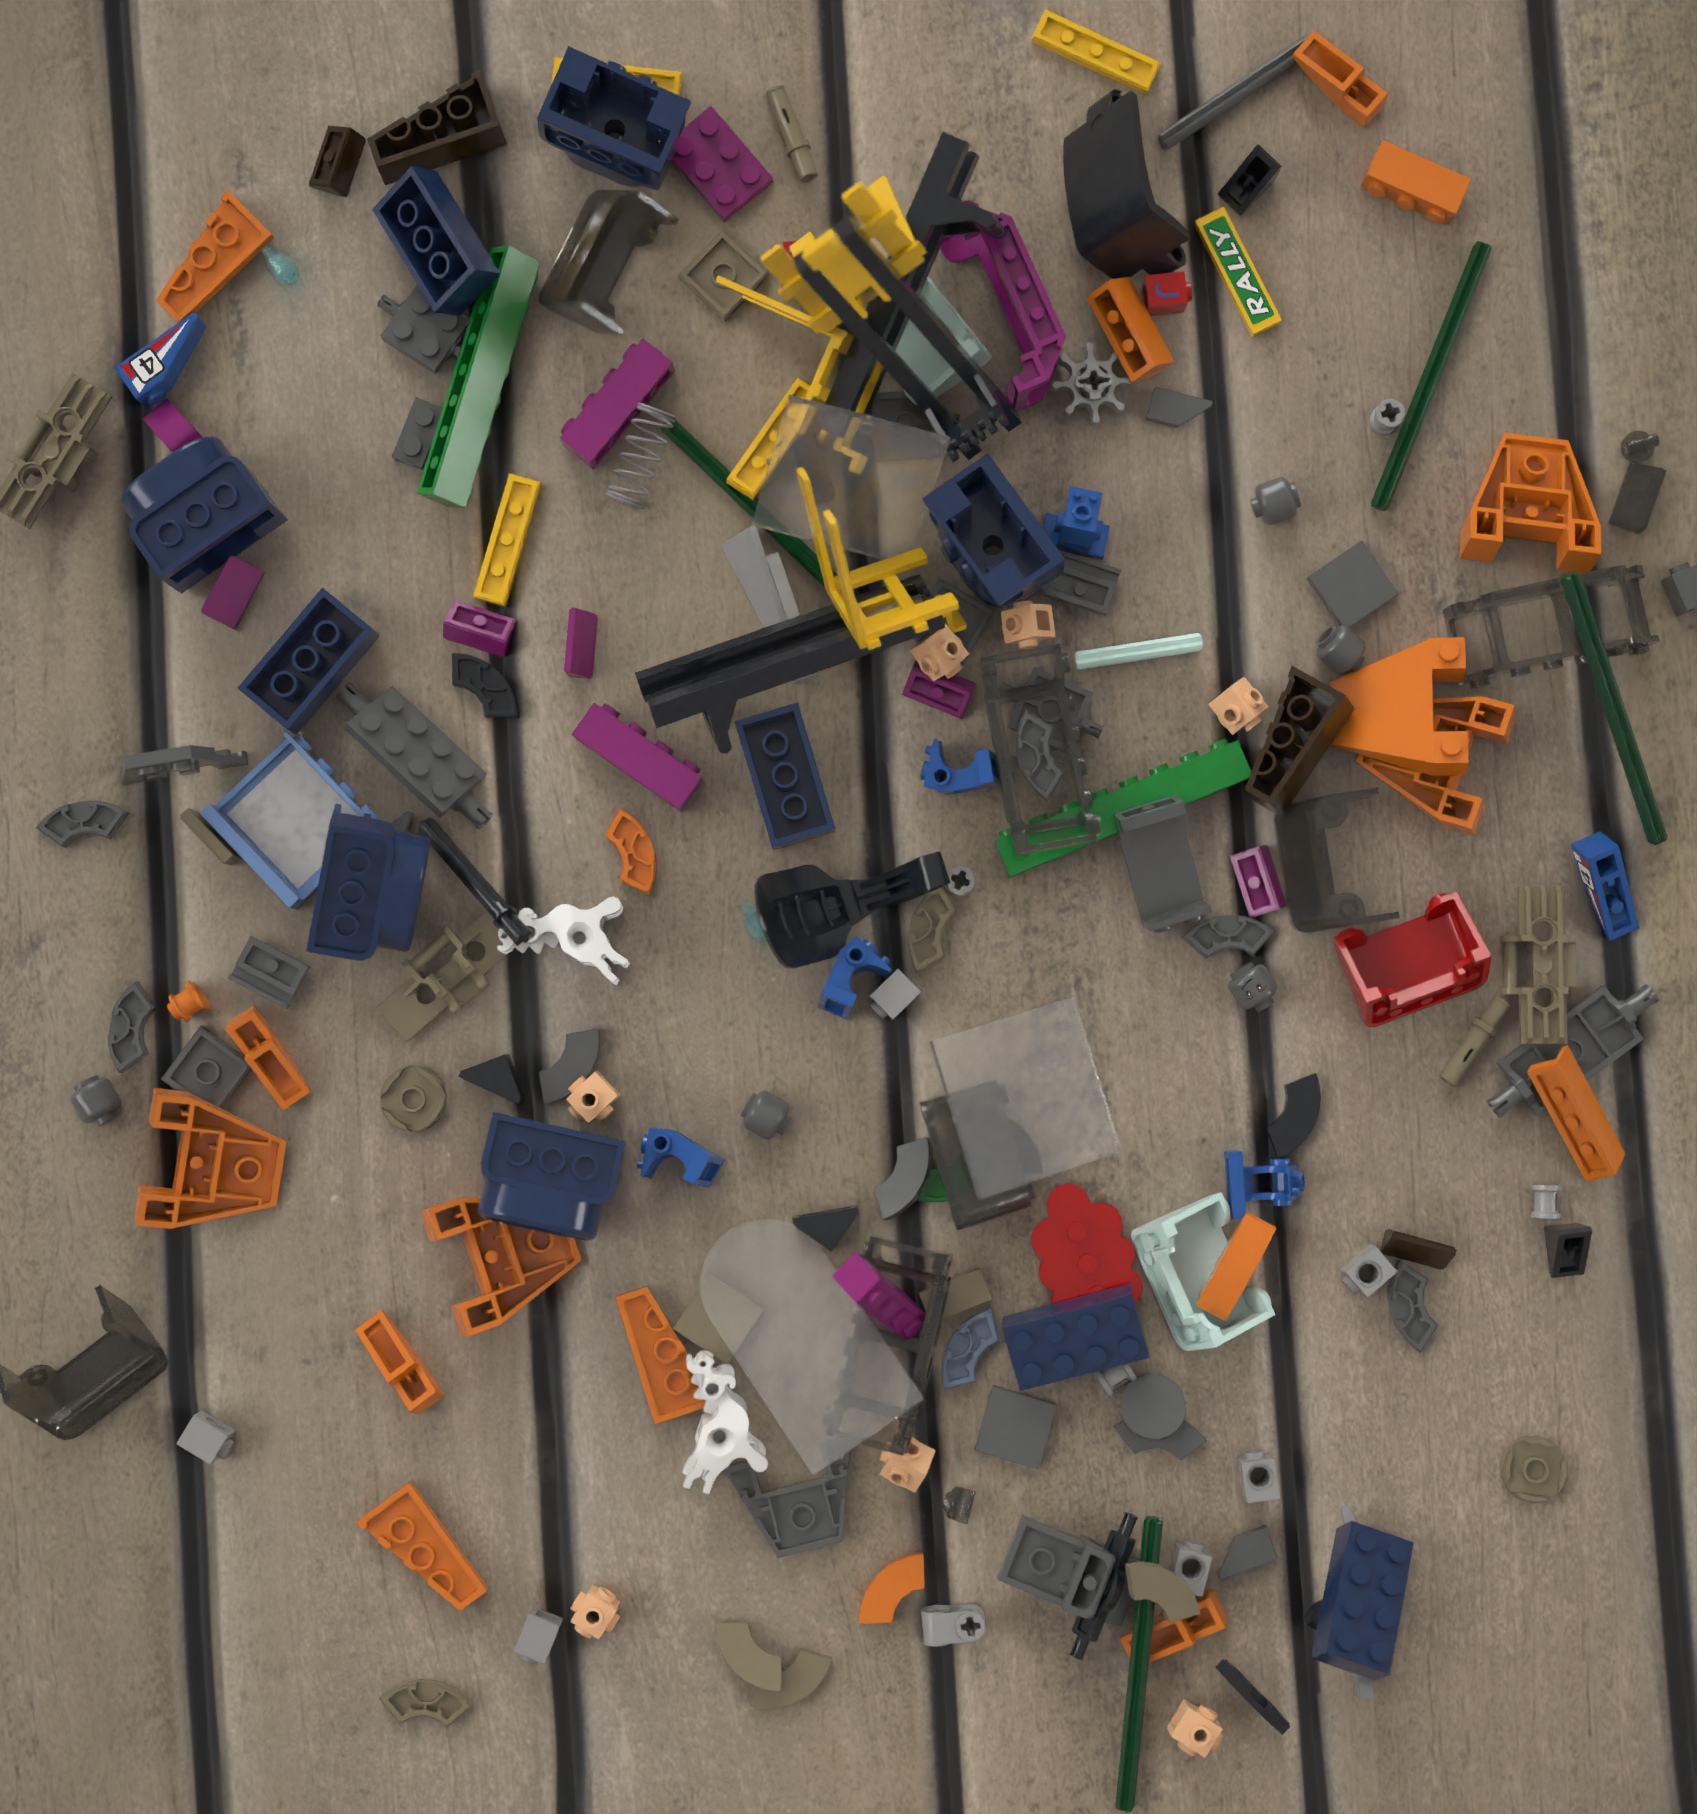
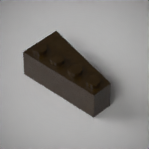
(440, 132)
(1297, 739)

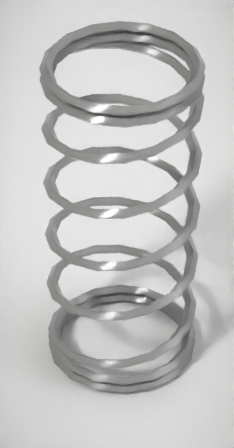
(664, 417)

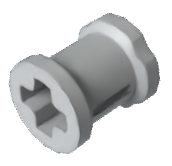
(1391, 408)
(964, 890)
(1545, 1201)
(1114, 1377)

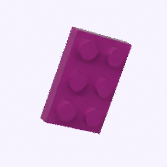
(719, 164)

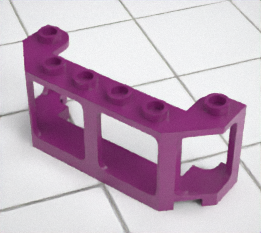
(1022, 302)

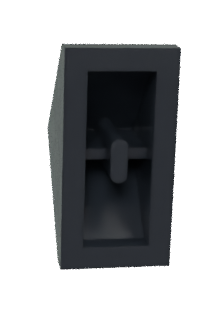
(1250, 180)
(497, 1077)
(827, 1226)
(1567, 1248)

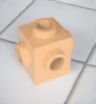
(1027, 624)
(940, 653)
(1239, 706)
(604, 1096)
(907, 1469)
(600, 1601)
(1195, 1729)

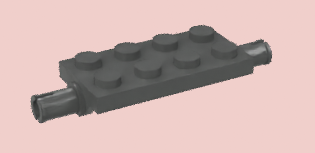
(416, 752)
(1597, 1035)

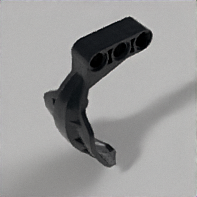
(811, 914)

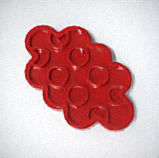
(1082, 1246)

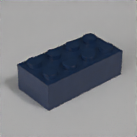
(435, 241)
(308, 661)
(785, 776)
(1075, 1337)
(1362, 1600)

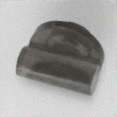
(1639, 446)
(959, 1504)

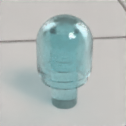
(280, 266)
(751, 922)

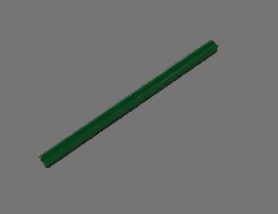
(1431, 376)
(719, 474)
(1613, 707)
(1137, 1675)

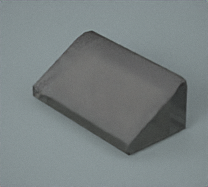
(1637, 497)

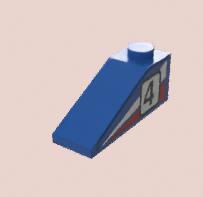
(158, 364)
(1606, 884)

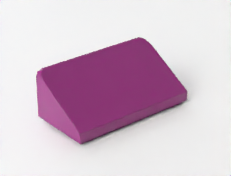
(232, 592)
(478, 628)
(580, 644)
(942, 694)
(1258, 881)

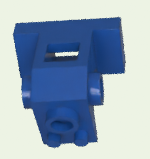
(1079, 528)
(978, 775)
(837, 994)
(698, 1161)
(1286, 1182)

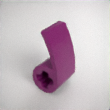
(171, 426)

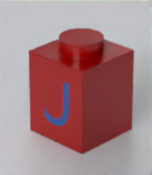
(1166, 293)

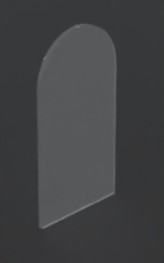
(802, 1340)

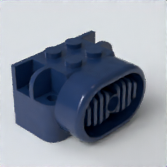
(602, 98)
(984, 511)
(197, 512)
(367, 888)
(547, 1176)

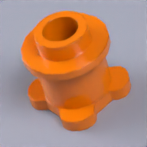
(187, 1002)

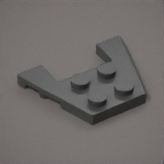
(185, 759)
(798, 1514)

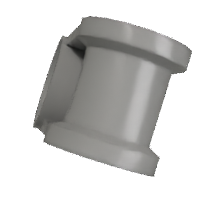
(948, 1624)

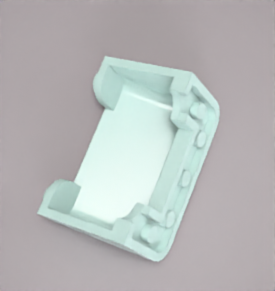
(924, 358)
(1178, 1259)

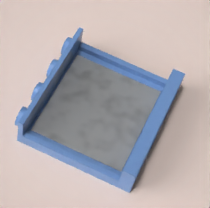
(283, 817)

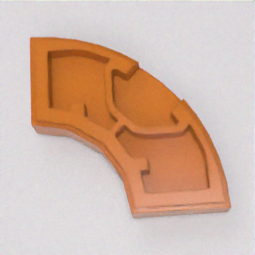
(636, 852)
(890, 1586)

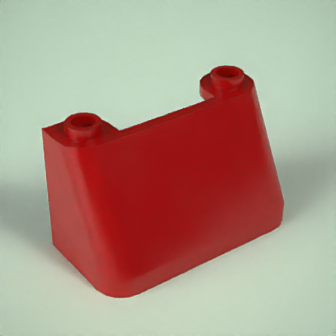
(1414, 961)

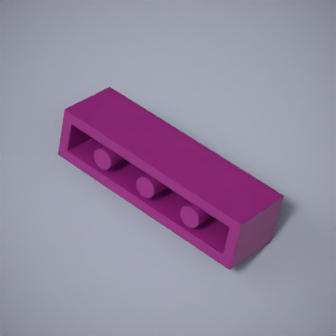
(614, 406)
(637, 756)
(880, 1297)

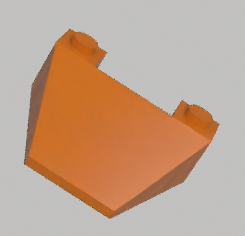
(1533, 495)
(1396, 709)
(1438, 794)
(220, 1165)
(507, 1261)

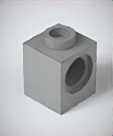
(893, 995)
(1382, 1271)
(207, 1438)
(1258, 1491)
(1192, 1550)
(538, 1636)

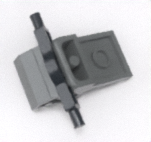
(1074, 1573)

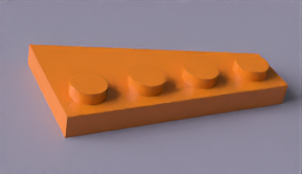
(214, 259)
(658, 1357)
(420, 1540)

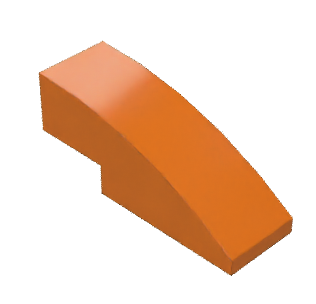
(1340, 78)
(267, 1057)
(1235, 1266)
(399, 1363)
(1181, 1634)

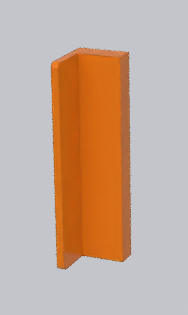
(1577, 1115)

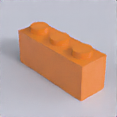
(1415, 183)
(1130, 329)

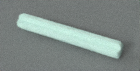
(1138, 651)

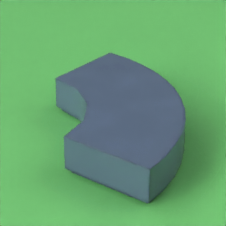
(966, 1347)

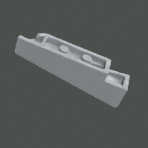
(762, 579)

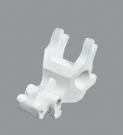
(576, 930)
(724, 1426)

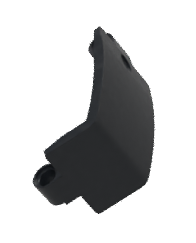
(1112, 197)

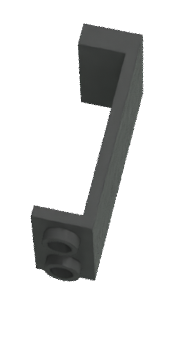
(1161, 864)

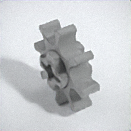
(1082, 393)

